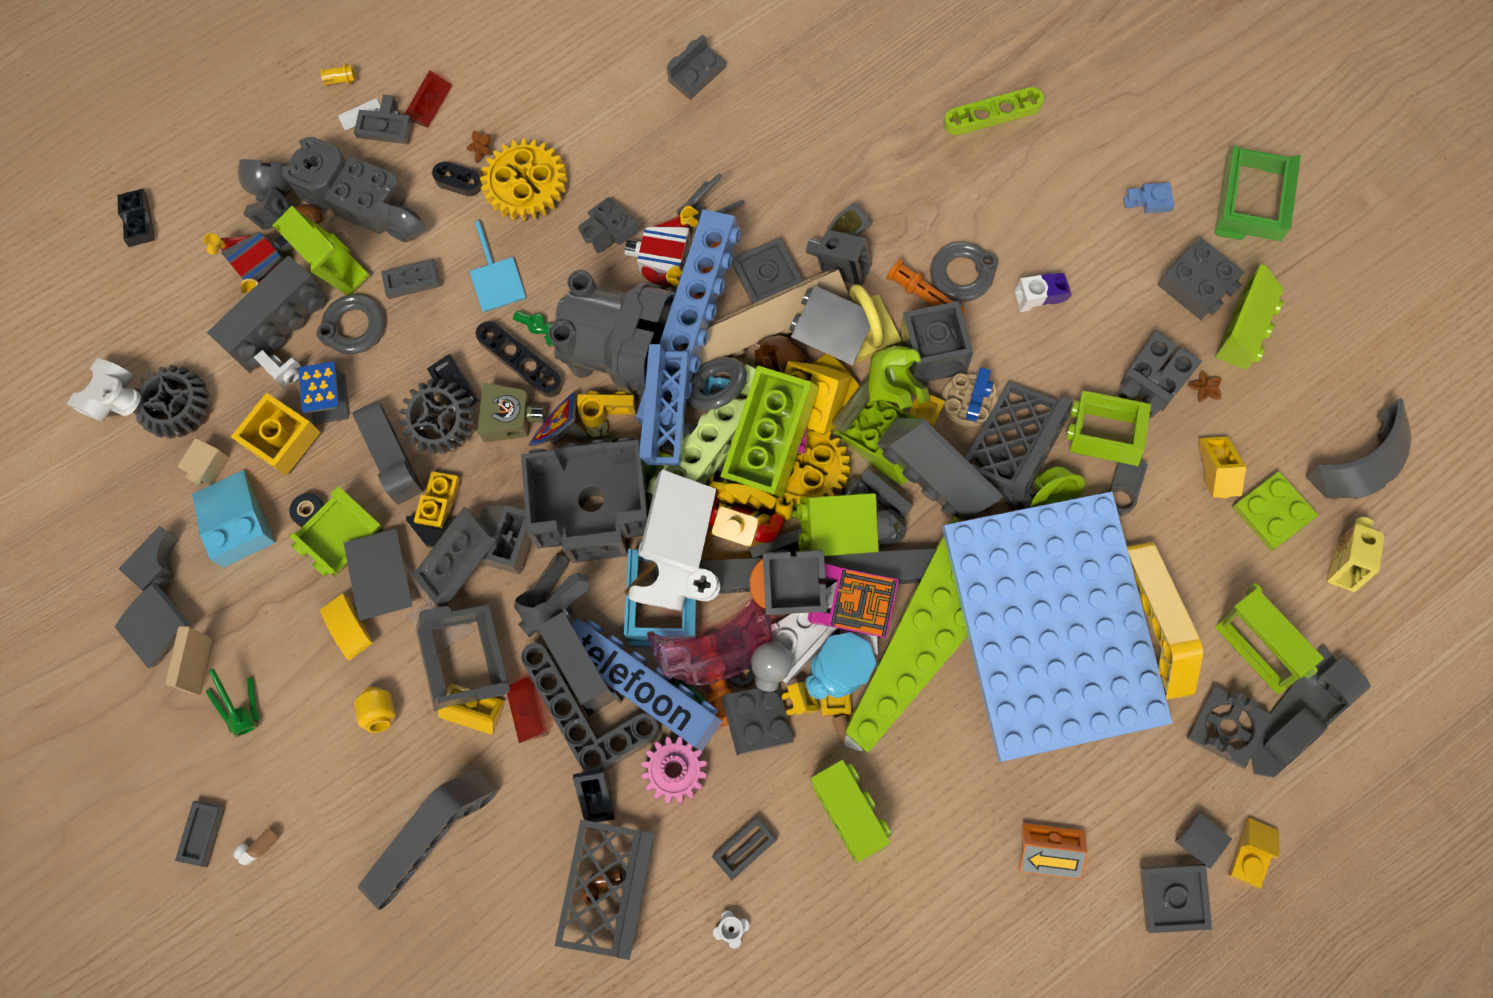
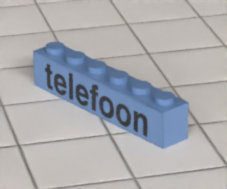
(648, 688)

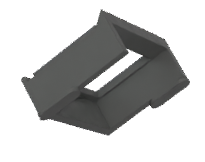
(443, 618)
(576, 663)

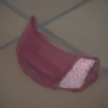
(717, 654)

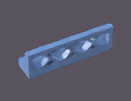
(653, 406)

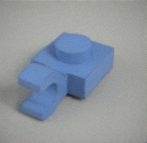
(1153, 197)

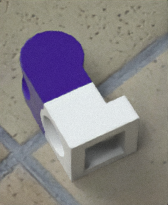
(1041, 290)

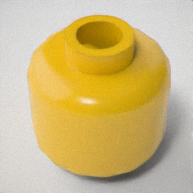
(374, 709)

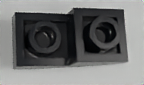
(136, 217)

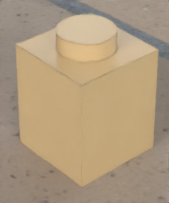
(202, 463)

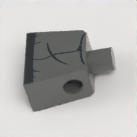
(844, 253)

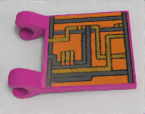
(860, 602)

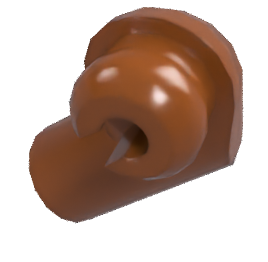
(311, 212)
(598, 885)

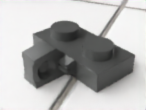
(383, 123)

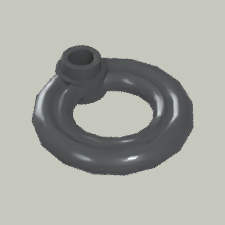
(967, 250)
(337, 309)
(725, 396)

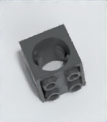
(939, 338)

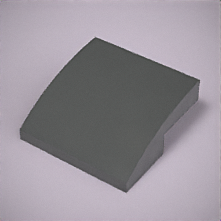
(151, 625)

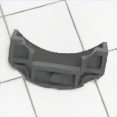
(1373, 471)

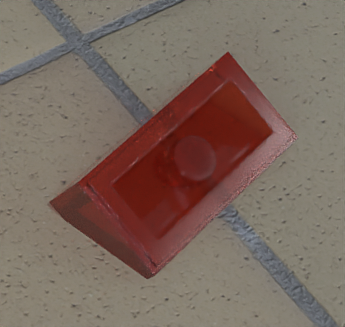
(427, 99)
(526, 710)

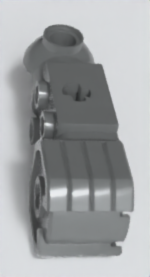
(351, 189)

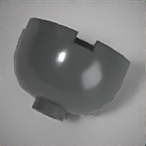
(259, 177)

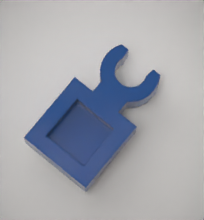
(981, 389)

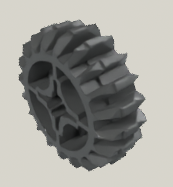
(161, 397)
(417, 424)

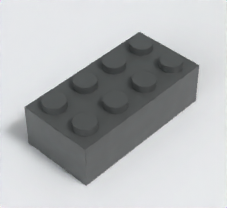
(268, 313)

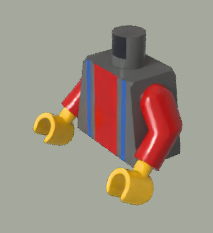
(249, 255)

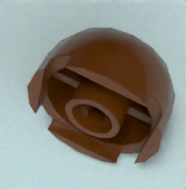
(776, 353)

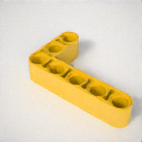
(1171, 624)

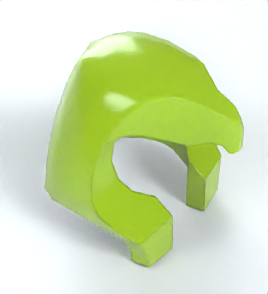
(892, 379)

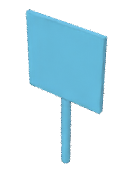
(497, 282)

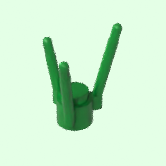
(238, 720)

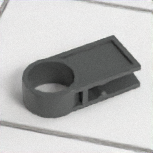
(1128, 480)

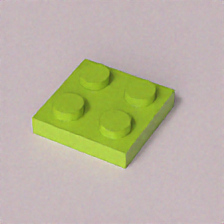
(1275, 511)

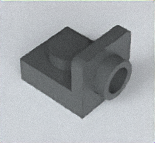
(269, 210)

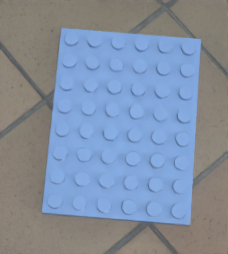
(1056, 626)

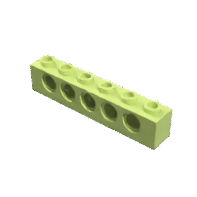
(712, 453)

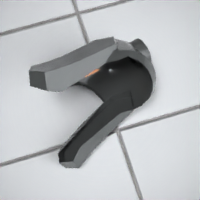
(535, 609)

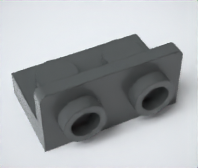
(694, 68)

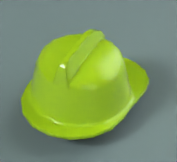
(1057, 486)

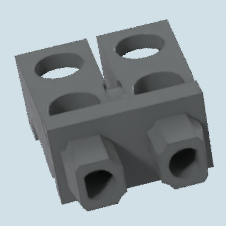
(1151, 382)

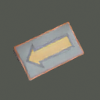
(1053, 851)

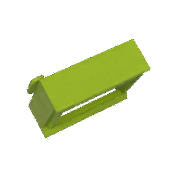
(320, 249)
(1276, 634)

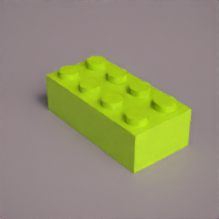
(770, 431)

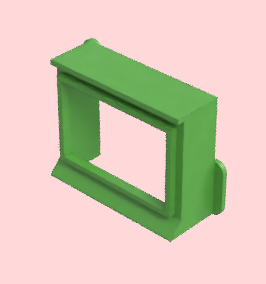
(1238, 225)

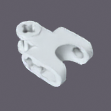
(106, 392)
(674, 585)

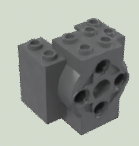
(564, 478)

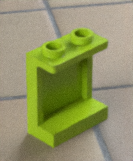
(839, 524)
(329, 528)

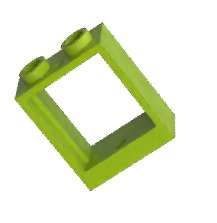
(1115, 409)

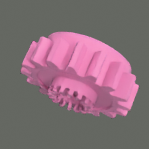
(659, 764)

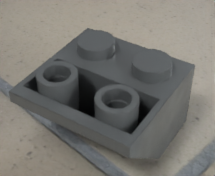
(511, 536)

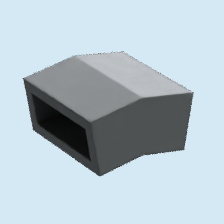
(1203, 840)

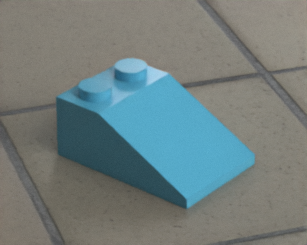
(231, 520)

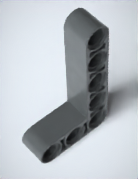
(576, 718)
(423, 833)

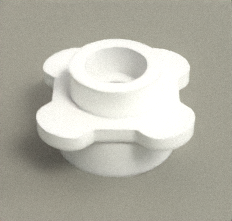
(722, 932)

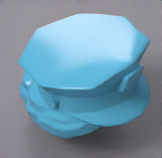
(840, 666)

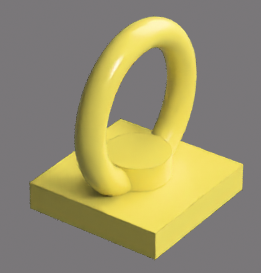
(882, 330)

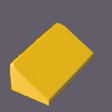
(477, 715)

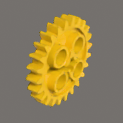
(506, 194)
(836, 467)

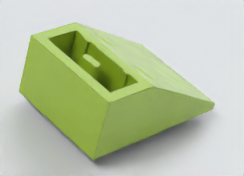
(868, 430)

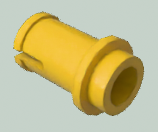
(338, 75)

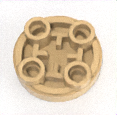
(957, 399)

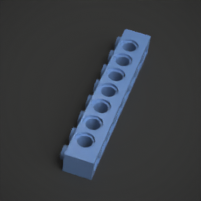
(710, 229)

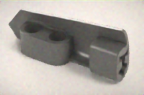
(1307, 712)

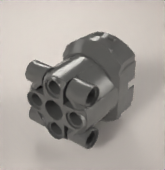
(609, 329)

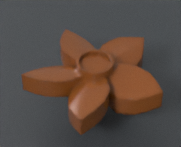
(480, 145)
(1207, 387)

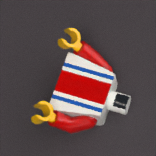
(664, 249)

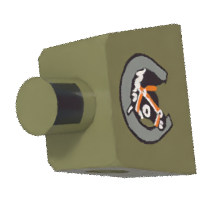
(506, 413)

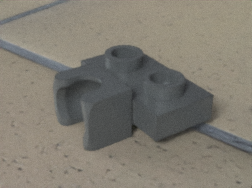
(607, 223)

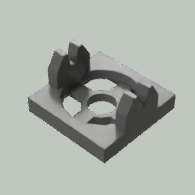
(1218, 746)

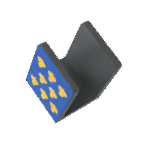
(324, 392)

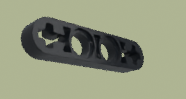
(520, 357)

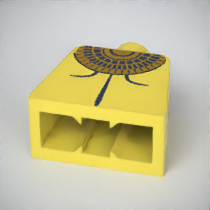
(1357, 556)

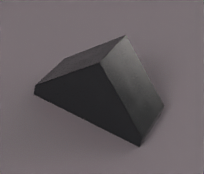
(594, 795)

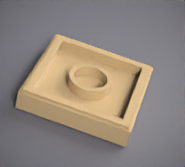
(188, 660)

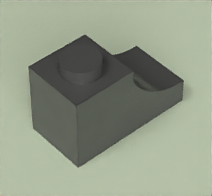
(151, 560)

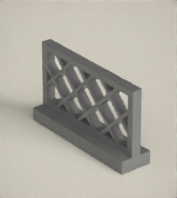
(1035, 453)
(631, 893)

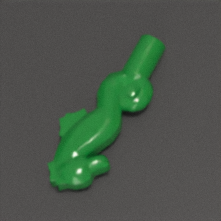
(535, 324)

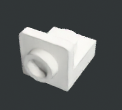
(283, 373)

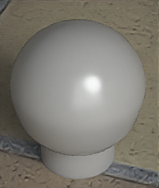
(771, 665)

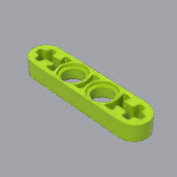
(995, 115)

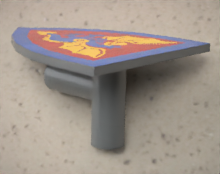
(559, 424)

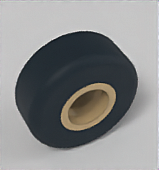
(300, 503)

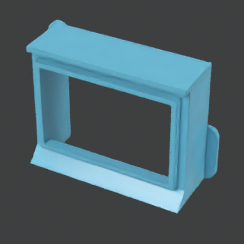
(638, 636)

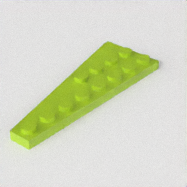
(920, 646)

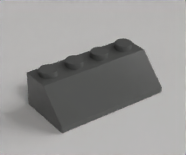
(937, 468)

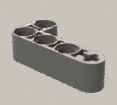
(394, 466)

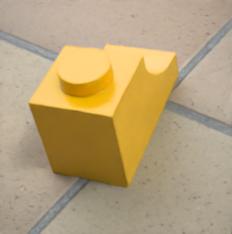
(1222, 467)

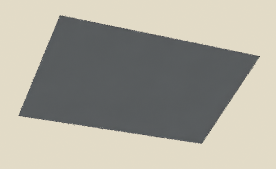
(377, 574)

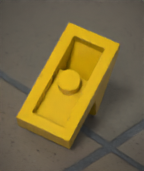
(1254, 852)

